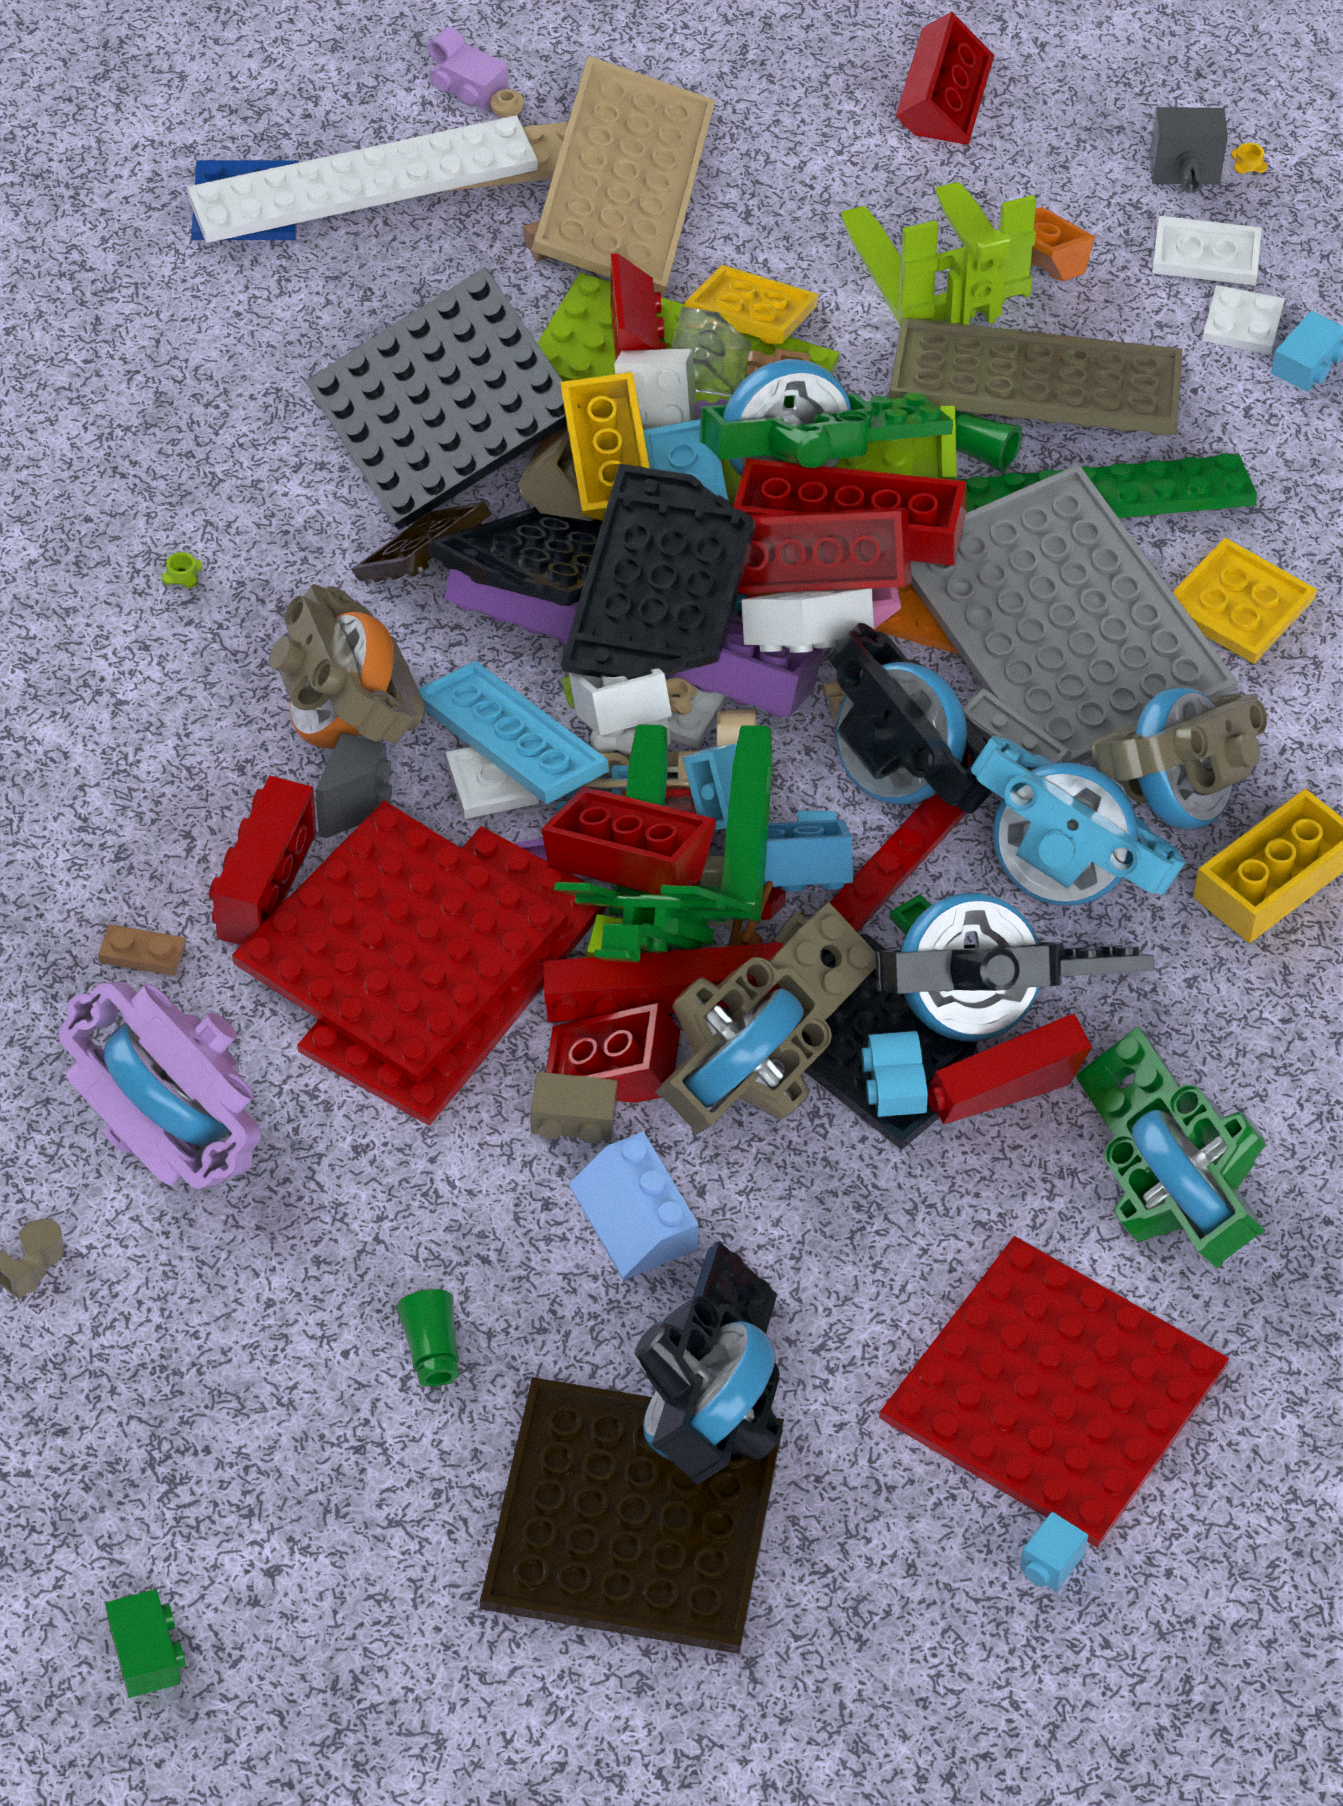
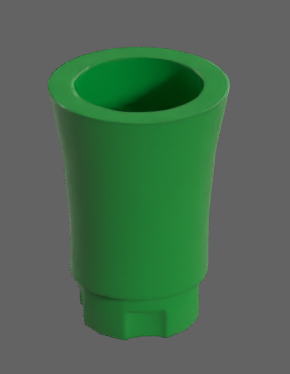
(987, 440)
(430, 1335)

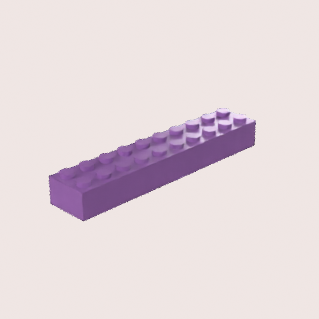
(763, 679)

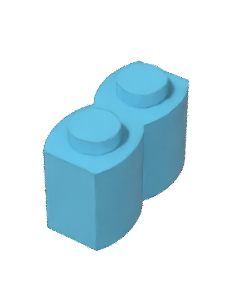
(896, 1074)

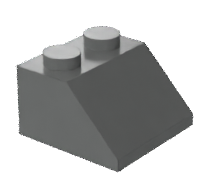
(352, 784)

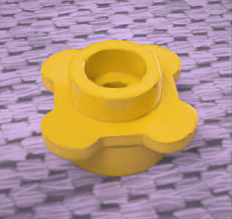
(1249, 158)

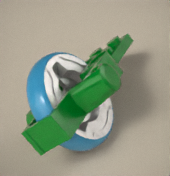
(806, 418)
(1188, 1168)

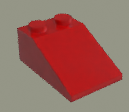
(623, 1046)

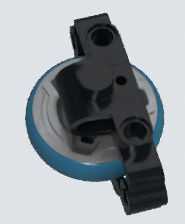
(900, 719)

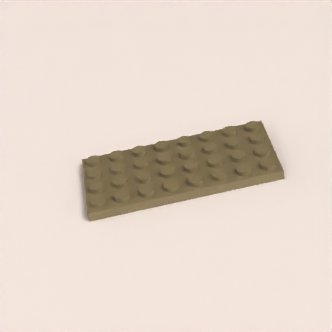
(1039, 376)

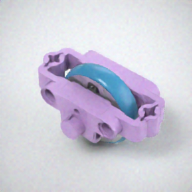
(162, 1083)

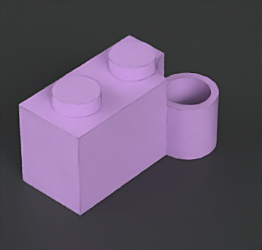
(465, 70)

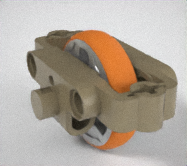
(343, 671)

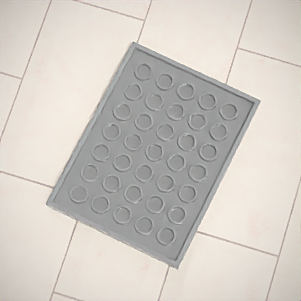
(1066, 613)

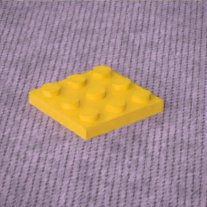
(754, 303)
(1242, 599)

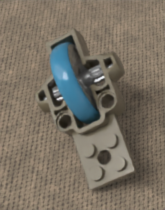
(735, 1057)

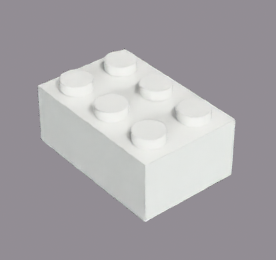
(804, 618)

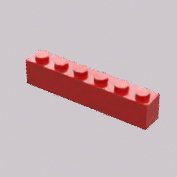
(599, 987)

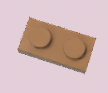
(142, 950)

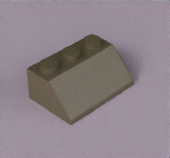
(551, 478)

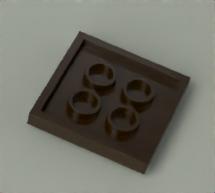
(410, 549)

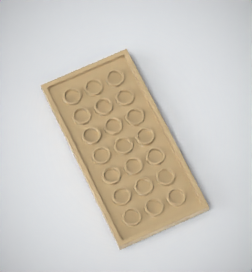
(624, 172)

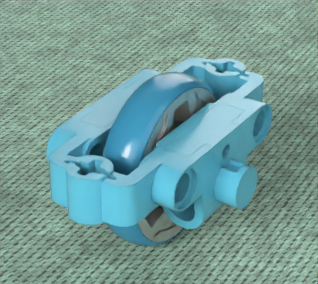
(1068, 829)

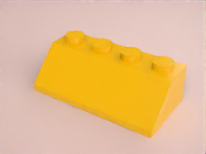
(602, 435)

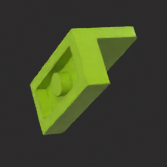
(937, 454)

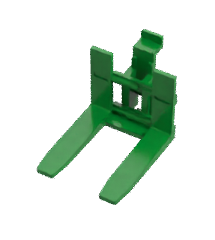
(683, 911)

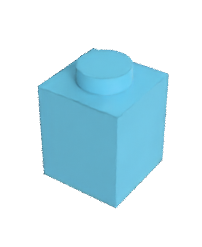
(1053, 1552)

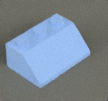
(635, 1207)

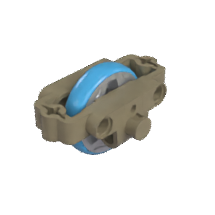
(1185, 753)

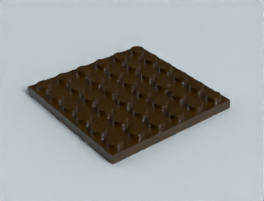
(619, 1535)

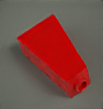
(1010, 1071)

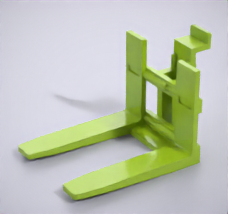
(981, 273)

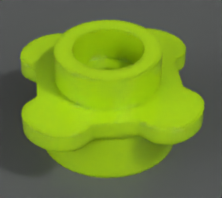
(178, 562)

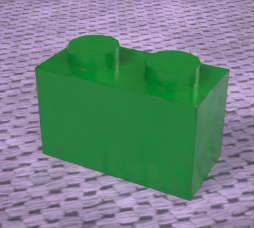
(143, 1642)

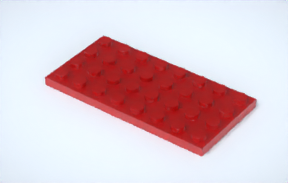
(445, 1080)

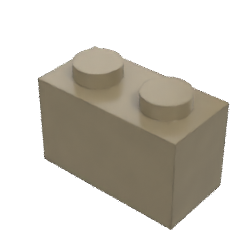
(573, 1107)

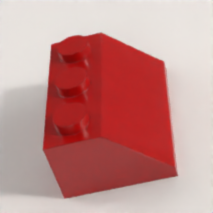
(634, 308)

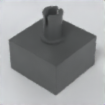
(1188, 146)

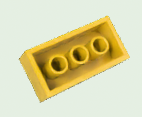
(1273, 866)

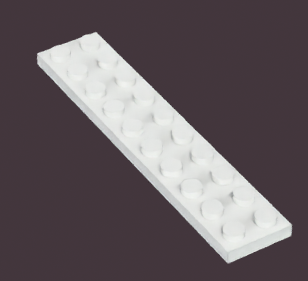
(361, 178)

